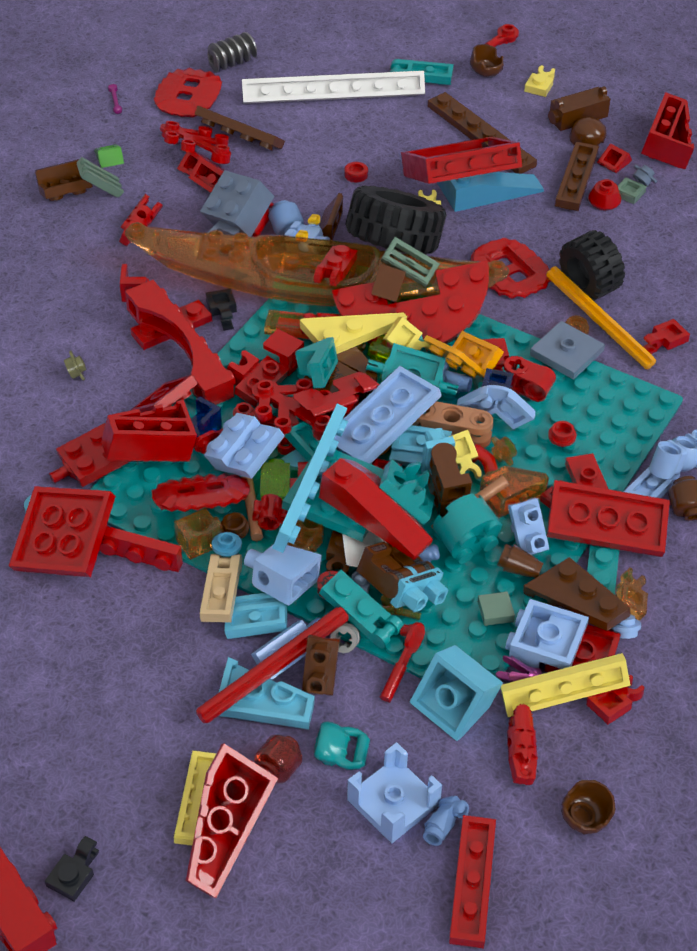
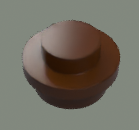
(236, 524)

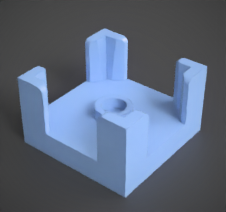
(394, 795)

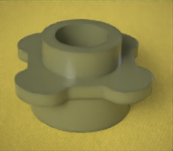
(75, 366)

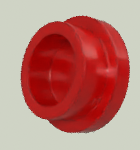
(562, 434)

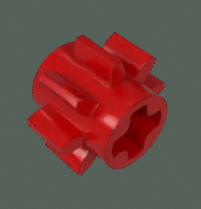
(269, 512)

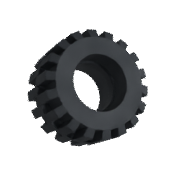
(593, 264)

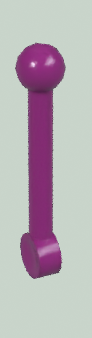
(117, 108)

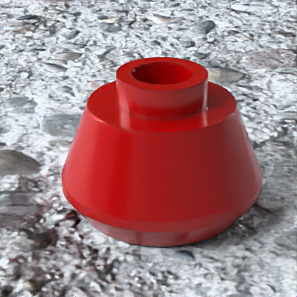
(605, 195)

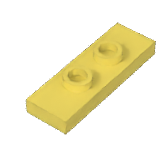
(192, 797)

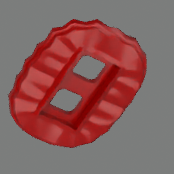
(174, 84)
(522, 261)
(200, 492)

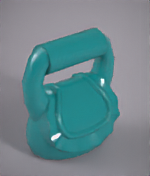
(333, 743)

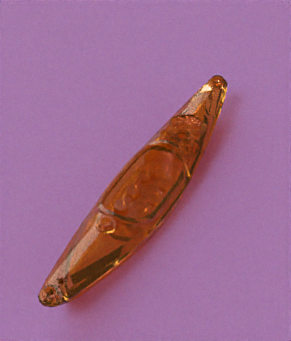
(278, 264)

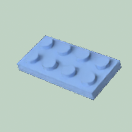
(386, 414)

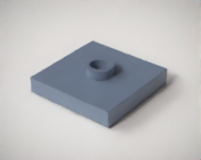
(567, 349)

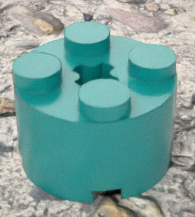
(468, 527)

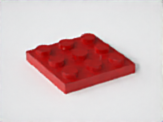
(62, 531)

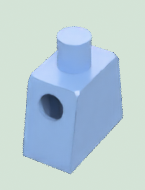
(284, 574)

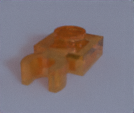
(632, 595)

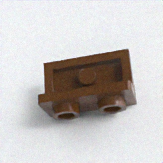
(61, 180)

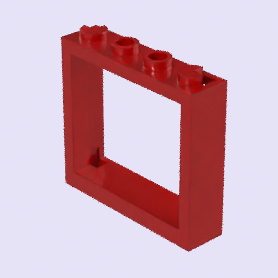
(461, 159)

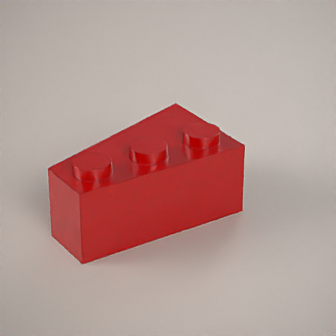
(21, 920)

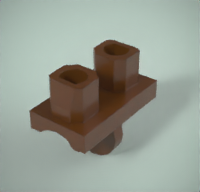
(320, 665)

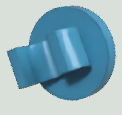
(226, 544)

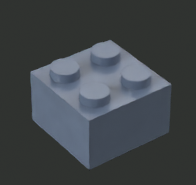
(237, 202)

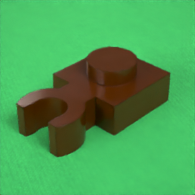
(336, 554)

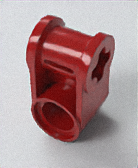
(530, 378)

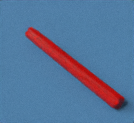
(270, 666)

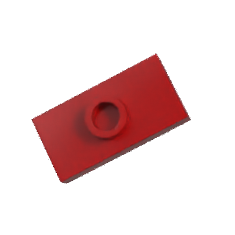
(585, 471)

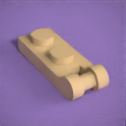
(220, 588)

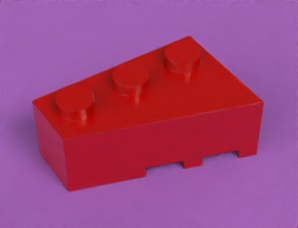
(670, 133)
(150, 435)

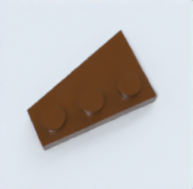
(579, 592)

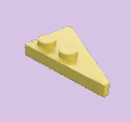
(348, 330)

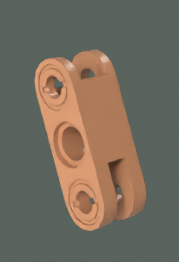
(459, 419)

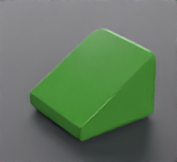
(109, 155)

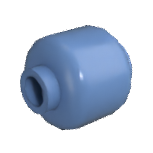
(283, 215)

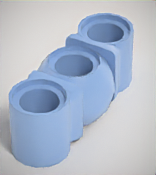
(675, 456)

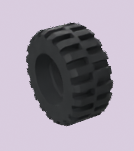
(385, 213)

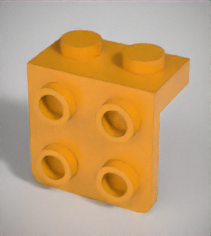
(468, 353)

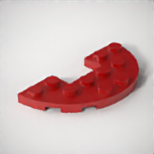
(438, 316)

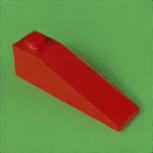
(358, 495)
(228, 809)

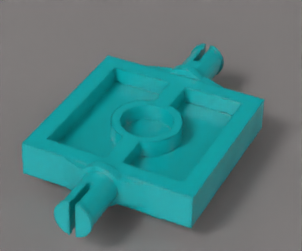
(417, 362)

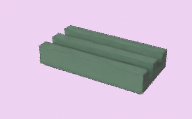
(99, 177)
(408, 261)

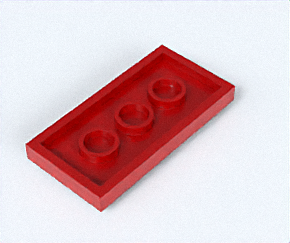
(608, 518)

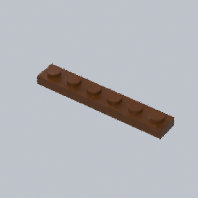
(473, 125)

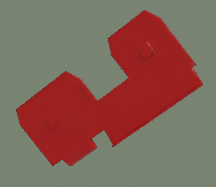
(348, 385)

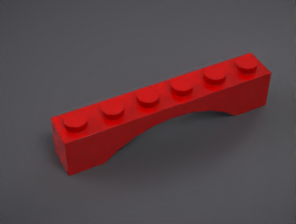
(154, 310)

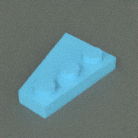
(270, 702)

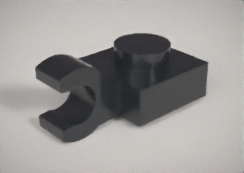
(222, 304)
(73, 874)

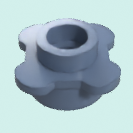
(644, 175)

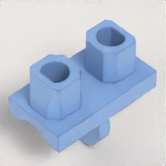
(528, 526)

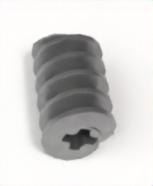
(231, 50)

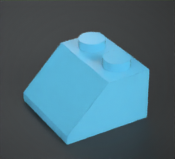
(455, 691)

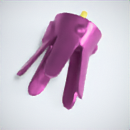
(526, 671)

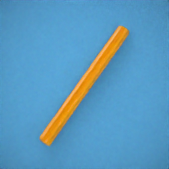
(601, 318)

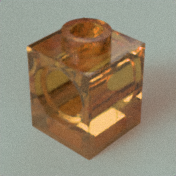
(196, 532)

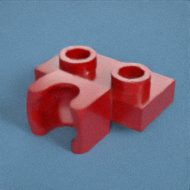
(251, 372)

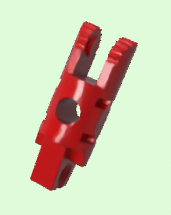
(140, 214)
(522, 746)

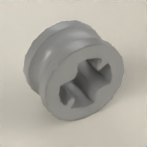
(354, 632)

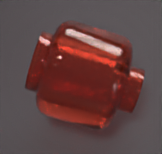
(279, 756)

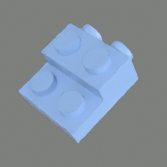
(243, 445)
(546, 635)

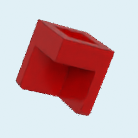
(129, 282)
(284, 347)

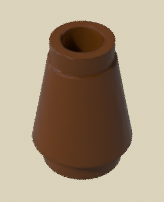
(519, 562)

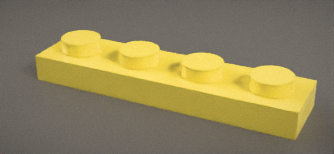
(566, 684)

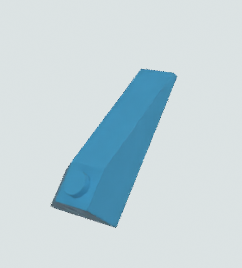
(488, 189)

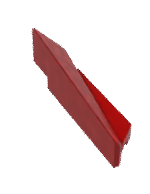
(202, 170)

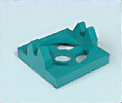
(410, 490)

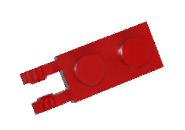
(336, 265)

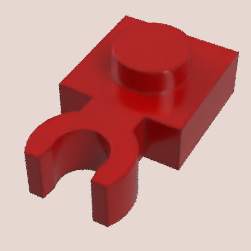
(614, 703)

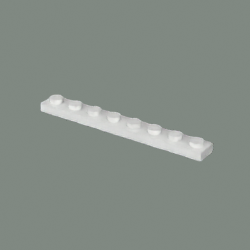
(333, 87)

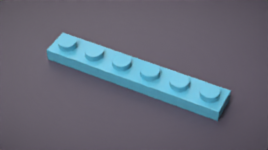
(309, 486)

